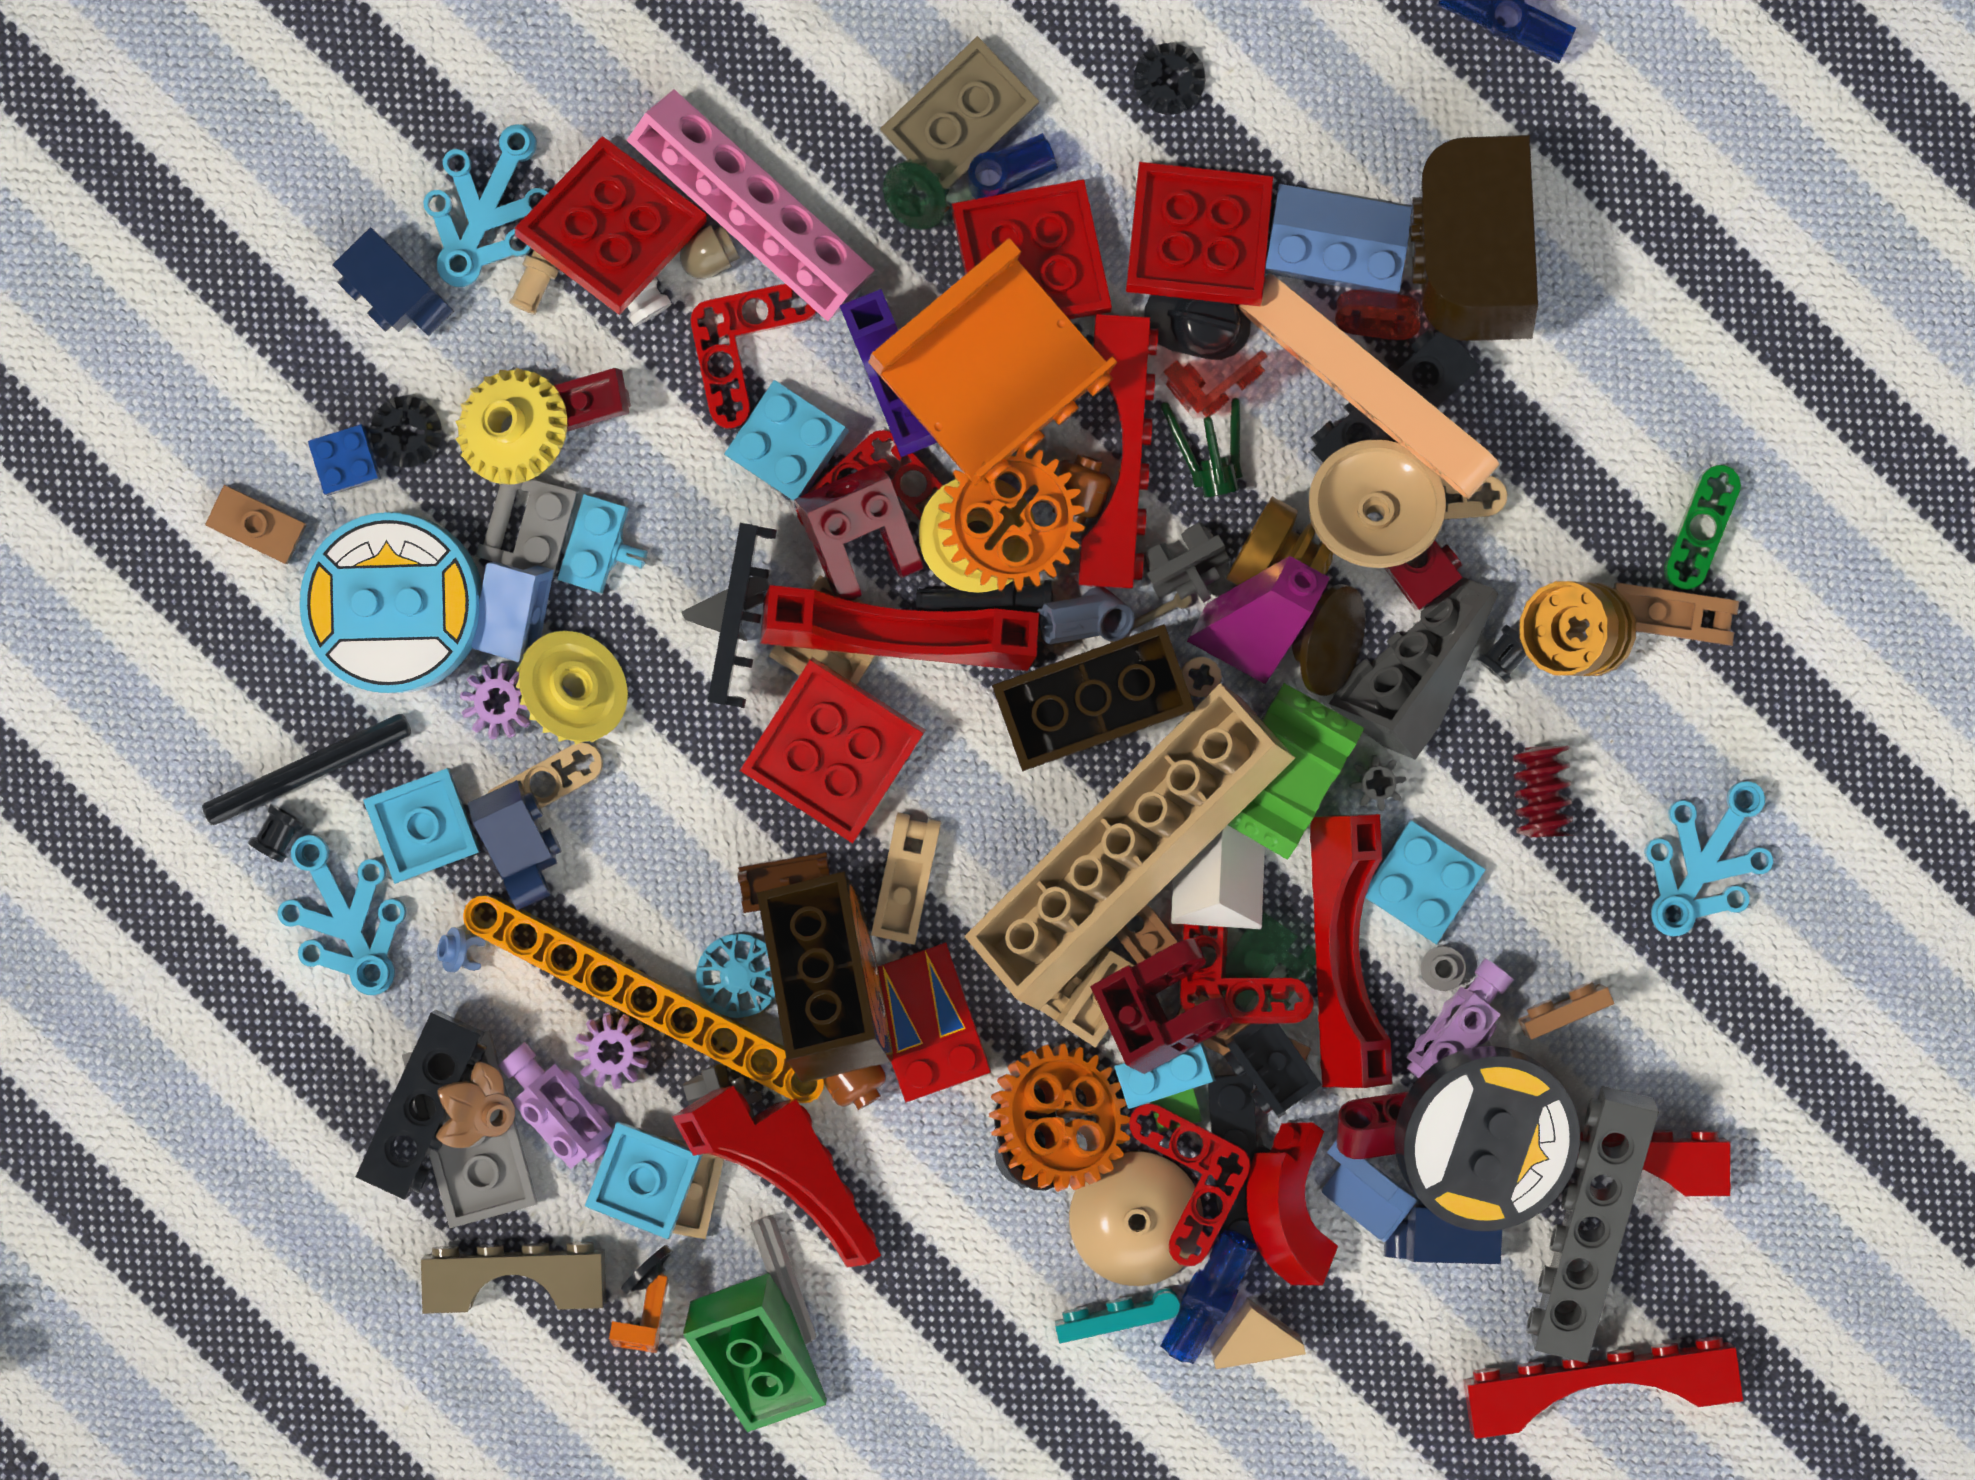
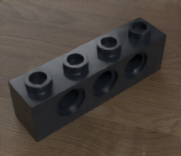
(1452, 369)
(381, 1163)

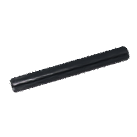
(306, 769)

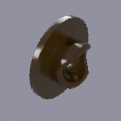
(1331, 640)

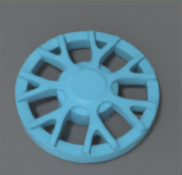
(736, 976)

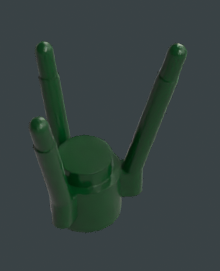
(1217, 474)

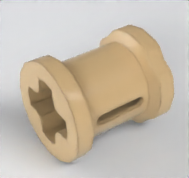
(1213, 671)

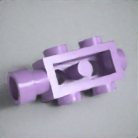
(1468, 1026)
(558, 1108)

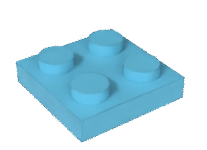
(786, 441)
(421, 825)
(1423, 881)
(643, 1180)

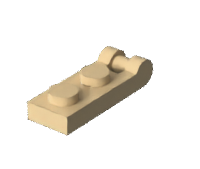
(905, 880)

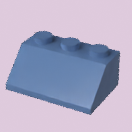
(1338, 240)

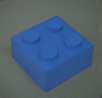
(344, 460)

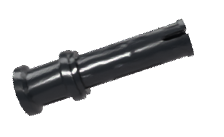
(953, 599)

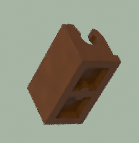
(778, 874)

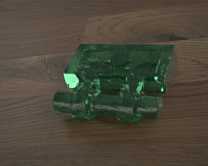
(1259, 953)

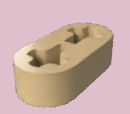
(1475, 508)

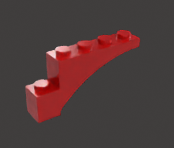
(787, 1154)

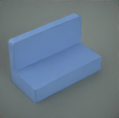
(511, 609)
(1367, 1195)

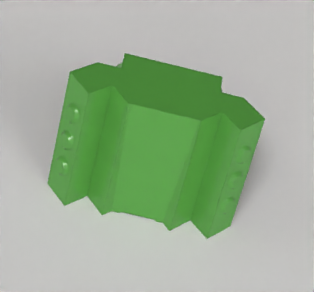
(1321, 746)

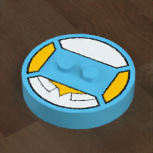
(391, 602)

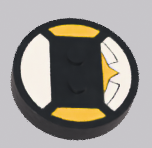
(1487, 1138)

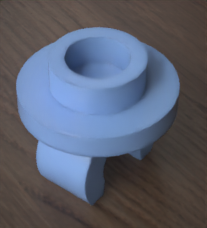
(453, 950)

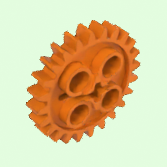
(1043, 543)
(1062, 1157)

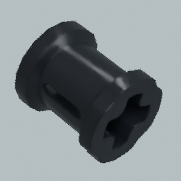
(1493, 658)
(276, 833)

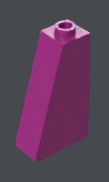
(1260, 617)

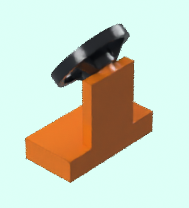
(652, 1278)

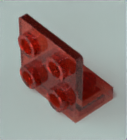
(1187, 384)

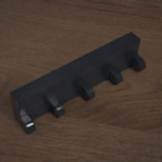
(735, 614)

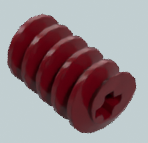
(1543, 791)

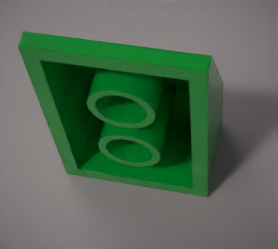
(754, 1352)

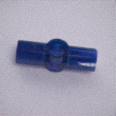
(1534, 29)
(1209, 1296)

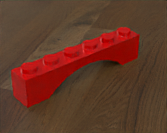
(1110, 546)
(959, 637)
(1351, 1038)
(1688, 1164)
(1509, 1401)

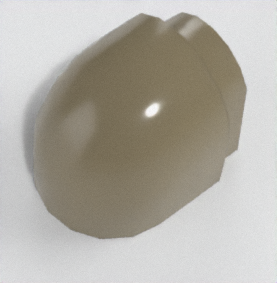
(708, 253)

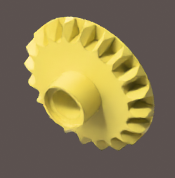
(530, 441)
(939, 557)
(588, 673)

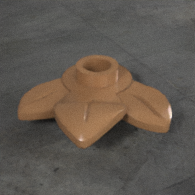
(471, 1107)

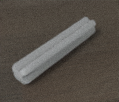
(781, 1270)

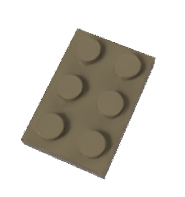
(960, 113)

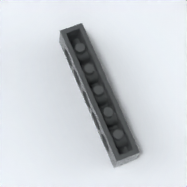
(1573, 1332)

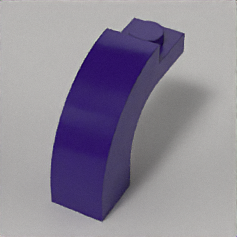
(870, 327)

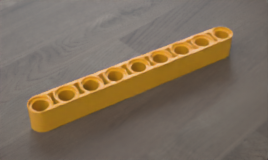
(621, 995)

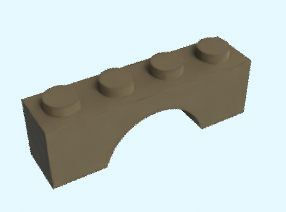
(570, 1276)

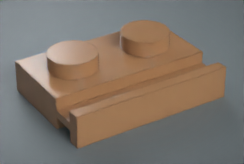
(1548, 1016)

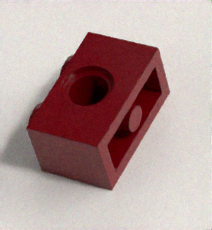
(1429, 581)

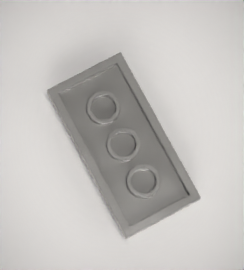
(483, 1177)

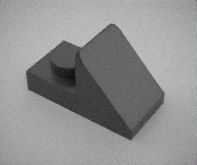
(710, 611)

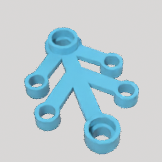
(482, 213)
(1704, 864)
(346, 922)

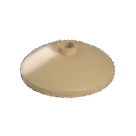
(1382, 480)
(1101, 1213)

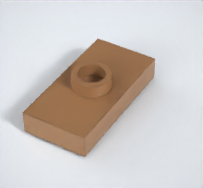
(255, 524)

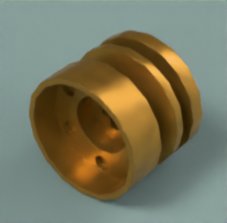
(1274, 541)
(1555, 626)

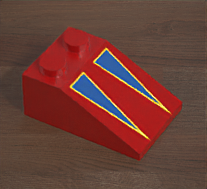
(930, 1024)

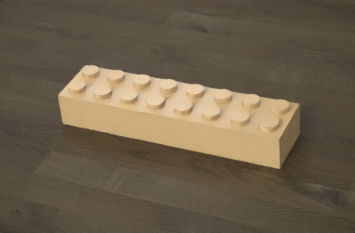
(1129, 847)

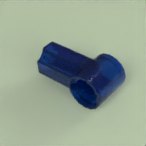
(1014, 165)

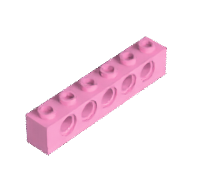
(750, 204)

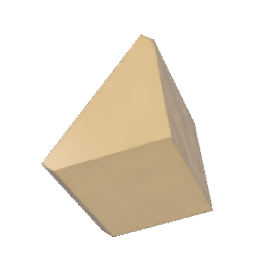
(1253, 1338)

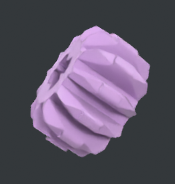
(485, 693)
(612, 1035)

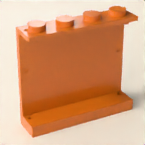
(991, 365)

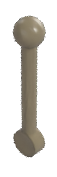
(1159, 611)

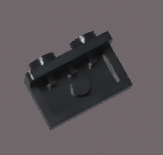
(1272, 1065)

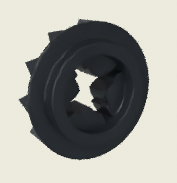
(1162, 98)
(419, 447)

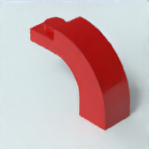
(1279, 1207)

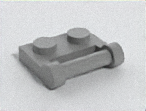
(541, 529)

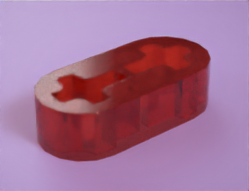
(1378, 314)

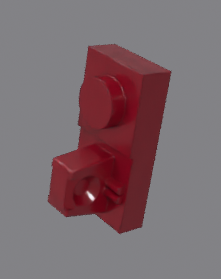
(594, 398)

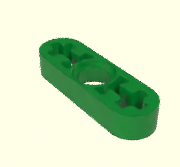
(1704, 492)

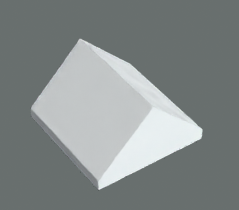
(1221, 884)

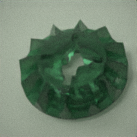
(910, 208)

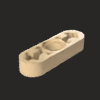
(567, 758)

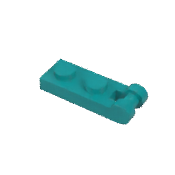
(1119, 1315)

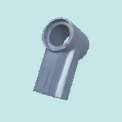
(1085, 617)

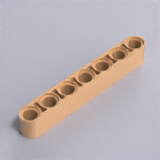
(1371, 387)

